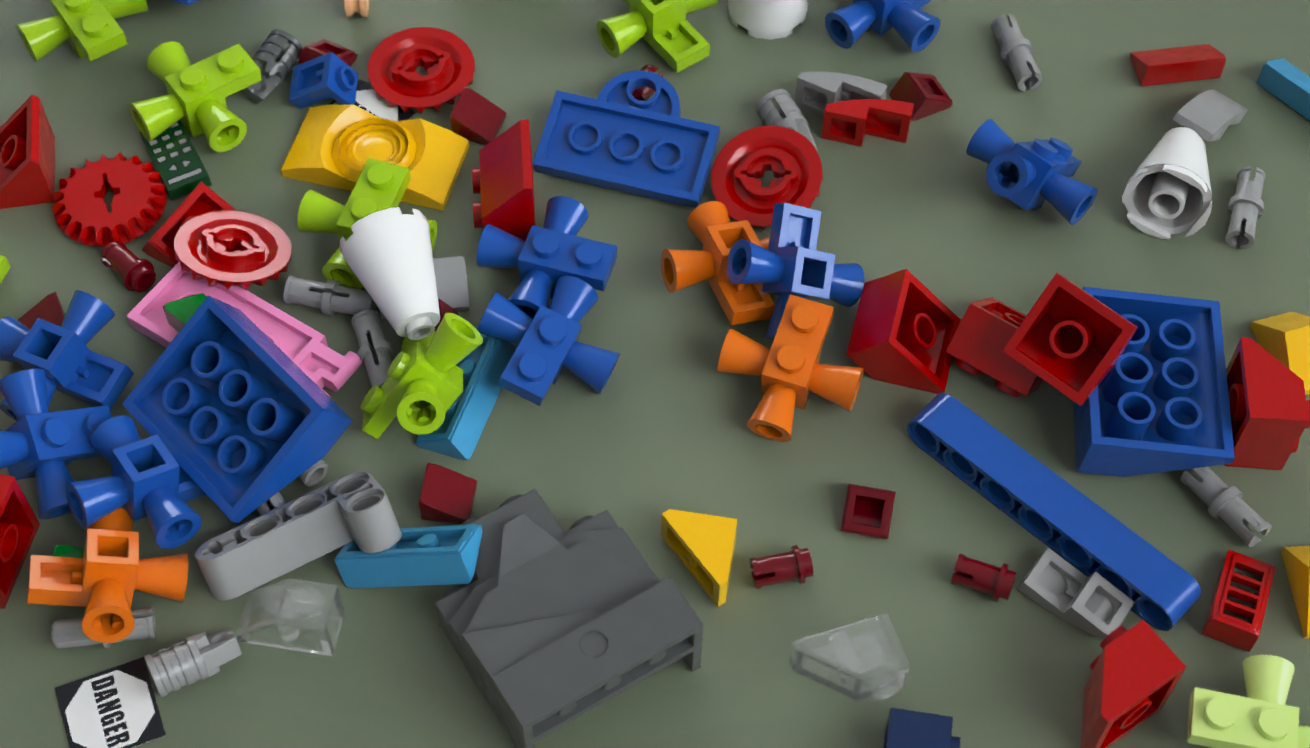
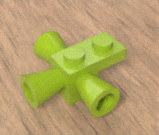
(83, 23)
(662, 26)
(197, 94)
(377, 188)
(422, 380)

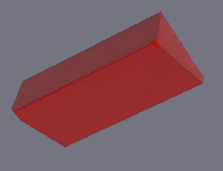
(1178, 64)
(199, 202)

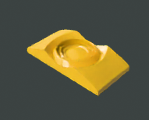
(341, 138)

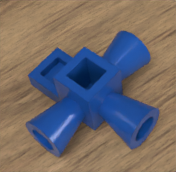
(910, 22)
(1032, 171)
(548, 254)
(794, 264)
(548, 341)
(64, 353)
(45, 440)
(142, 481)

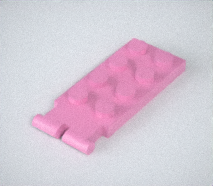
(297, 340)

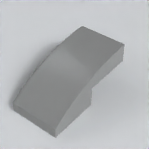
(821, 88)
(1210, 114)
(1081, 601)

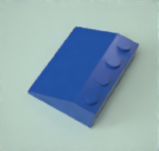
(1165, 394)
(235, 409)

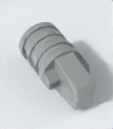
(787, 109)
(191, 660)

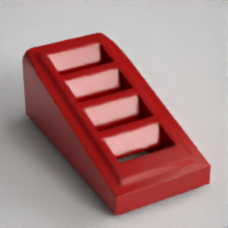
(1229, 628)

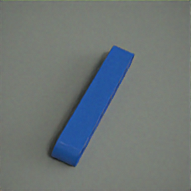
(1053, 510)

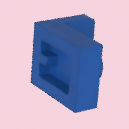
(321, 80)

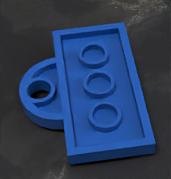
(629, 141)

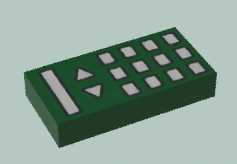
(176, 161)

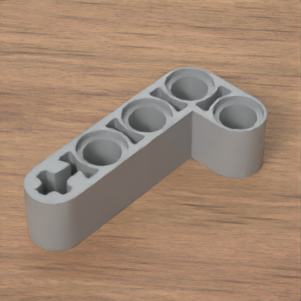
(298, 533)

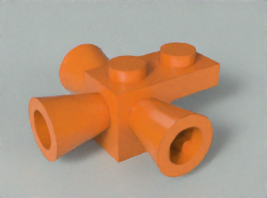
(688, 267)
(790, 368)
(106, 578)

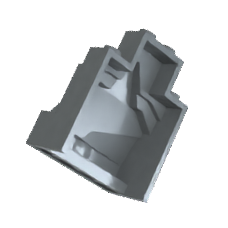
(562, 617)

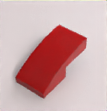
(853, 119)

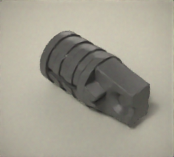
(273, 63)

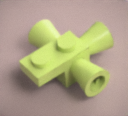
(1253, 720)

